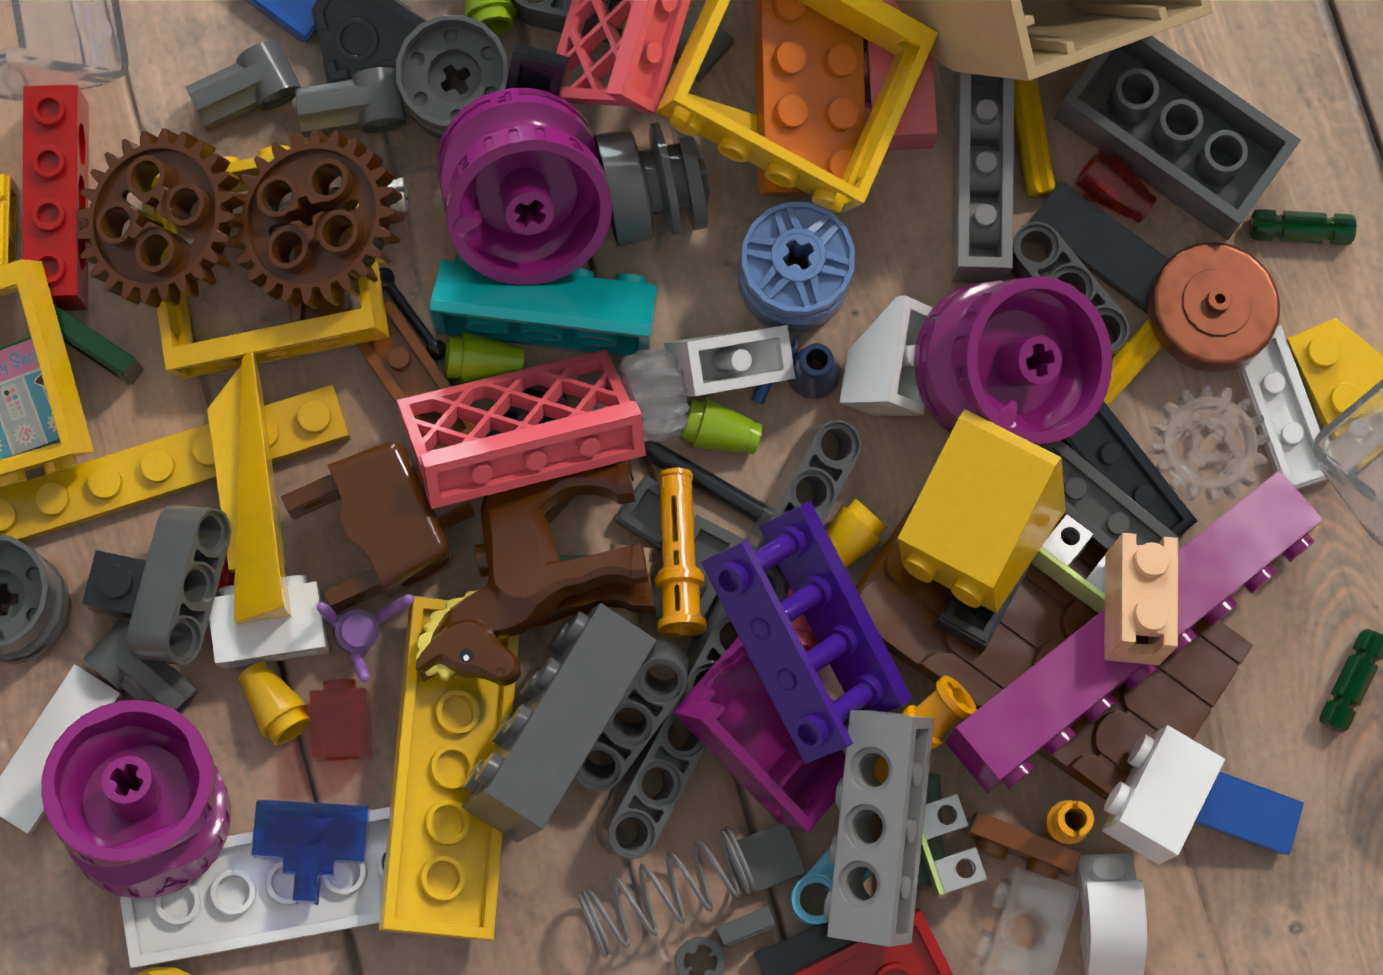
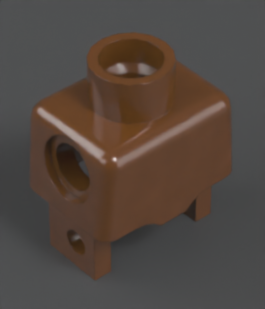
(386, 517)

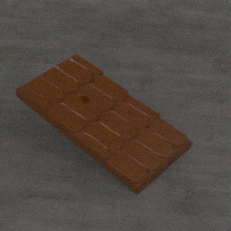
(1033, 626)

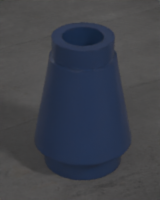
(812, 382)

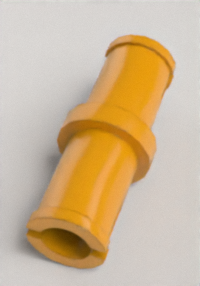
(1080, 817)

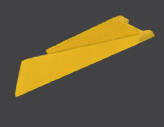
(249, 496)

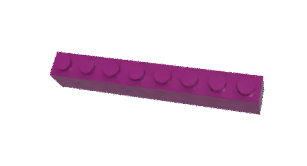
(1075, 677)

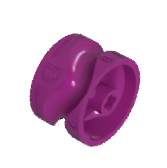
(523, 186)
(1016, 355)
(136, 799)

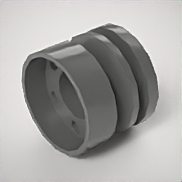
(444, 49)
(653, 182)
(42, 606)

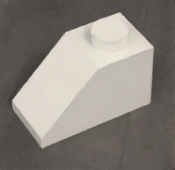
(734, 359)
(881, 363)

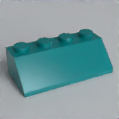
(559, 314)

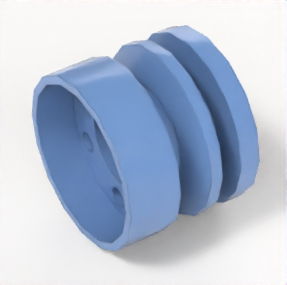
(789, 294)

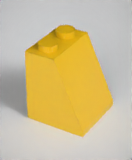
(983, 512)

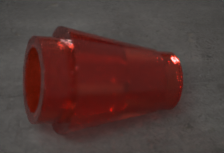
(1115, 186)

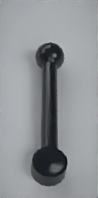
(435, 347)

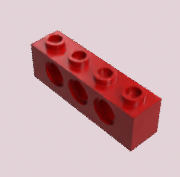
(52, 186)

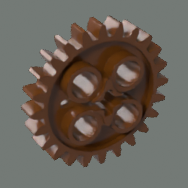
(307, 173)
(133, 261)

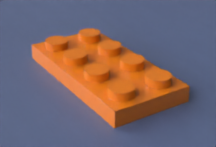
(807, 87)

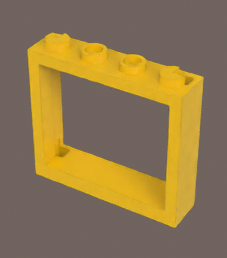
(870, 19)
(31, 282)
(268, 344)

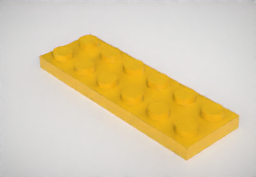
(439, 855)

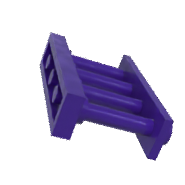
(836, 616)

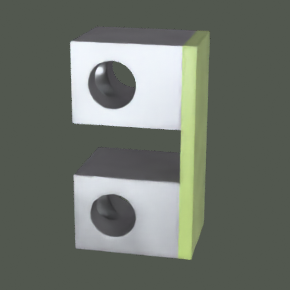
(1057, 557)
(943, 871)

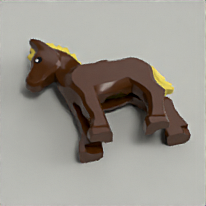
(529, 579)

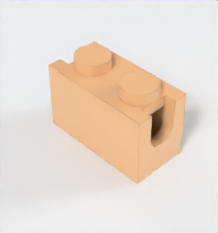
(1141, 600)

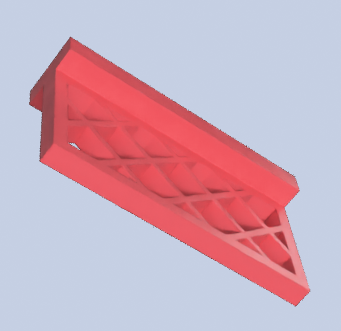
(638, 59)
(525, 450)

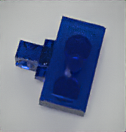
(310, 840)

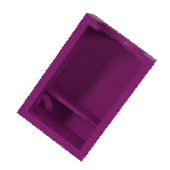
(746, 734)

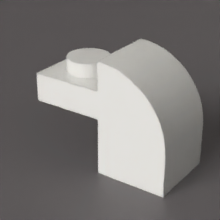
(1113, 915)

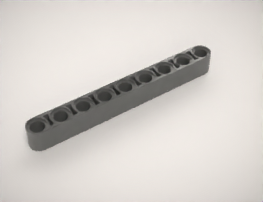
(678, 764)

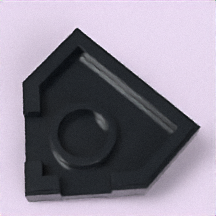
(361, 34)

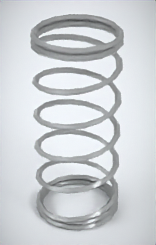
(734, 860)

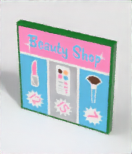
(24, 403)

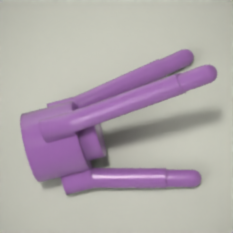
(359, 630)

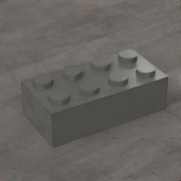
(1178, 131)
(558, 722)

